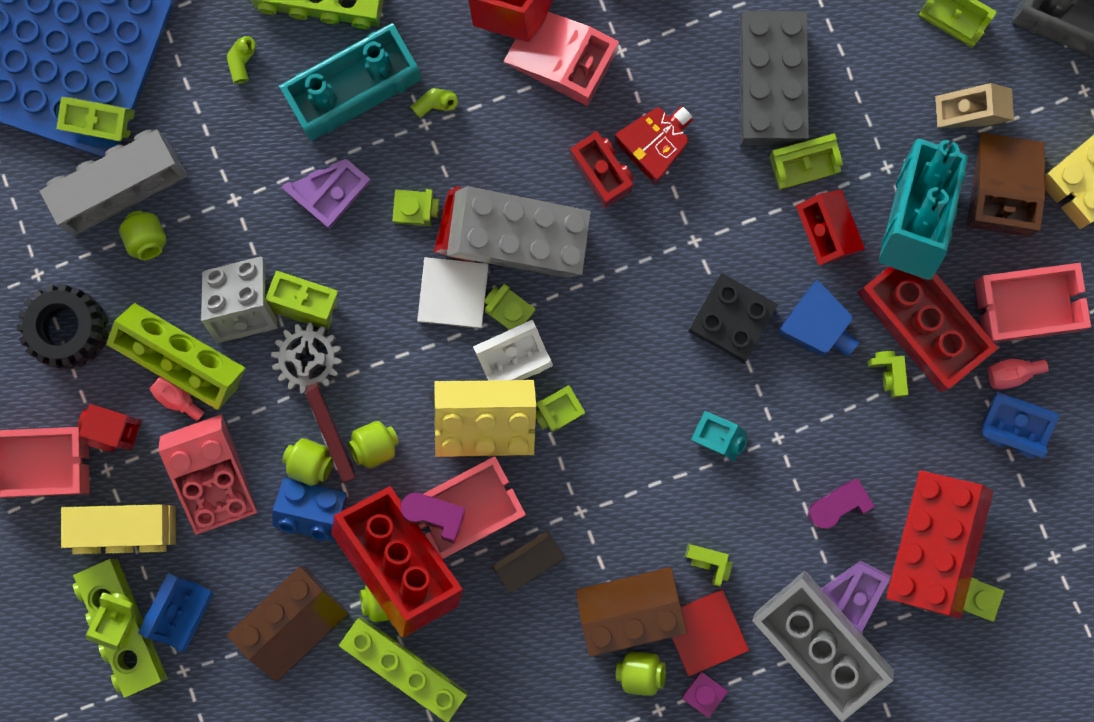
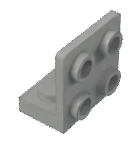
(236, 301)

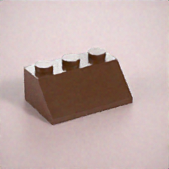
(630, 611)
(288, 623)

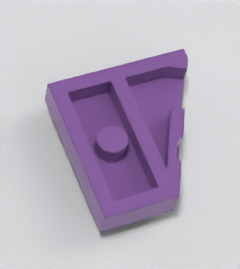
(329, 191)
(857, 592)

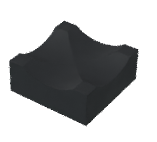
(733, 317)

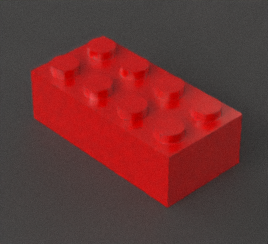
(928, 325)
(940, 544)
(396, 562)

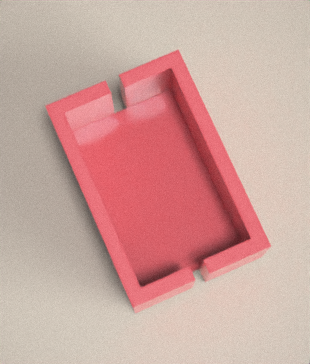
(1032, 303)
(43, 462)
(485, 504)

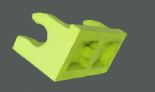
(959, 18)
(94, 118)
(806, 161)
(302, 300)

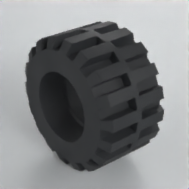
(37, 321)

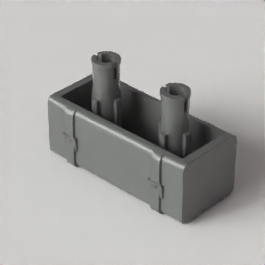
(1059, 20)

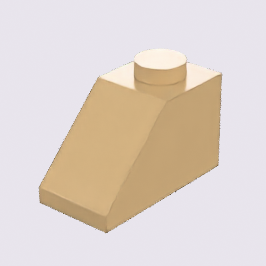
(975, 107)

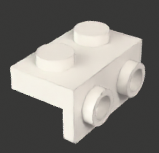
(514, 354)

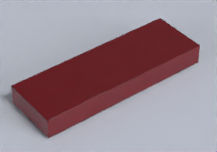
(330, 432)

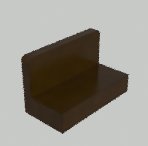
(528, 561)

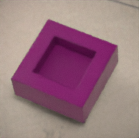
(704, 694)

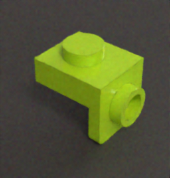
(558, 409)
(111, 621)

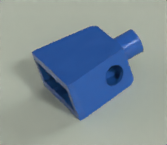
(819, 323)

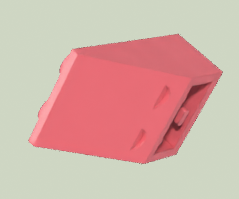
(565, 57)
(207, 474)

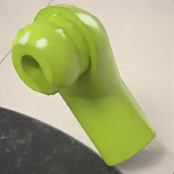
(238, 57)
(435, 99)

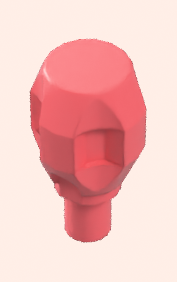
(1014, 372)
(175, 398)

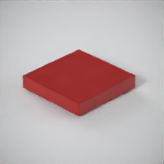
(710, 635)

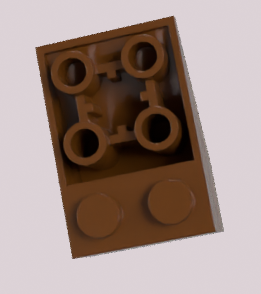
(1008, 185)

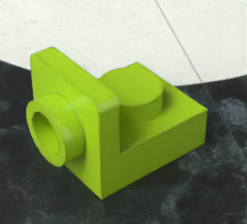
(415, 207)
(508, 307)
(895, 378)
(704, 557)
(983, 600)

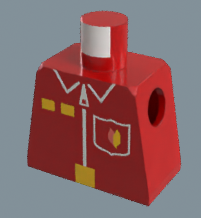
(655, 141)

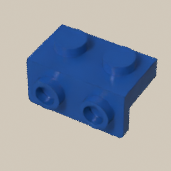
(1018, 425)
(307, 509)
(176, 612)

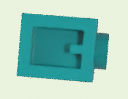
(720, 436)

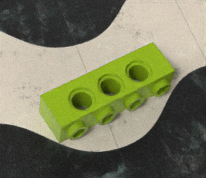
(361, 15)
(175, 356)
(149, 668)
(403, 669)

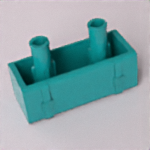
(351, 82)
(924, 208)

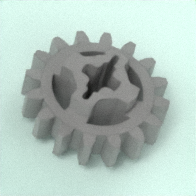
(308, 343)

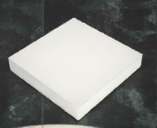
(453, 293)

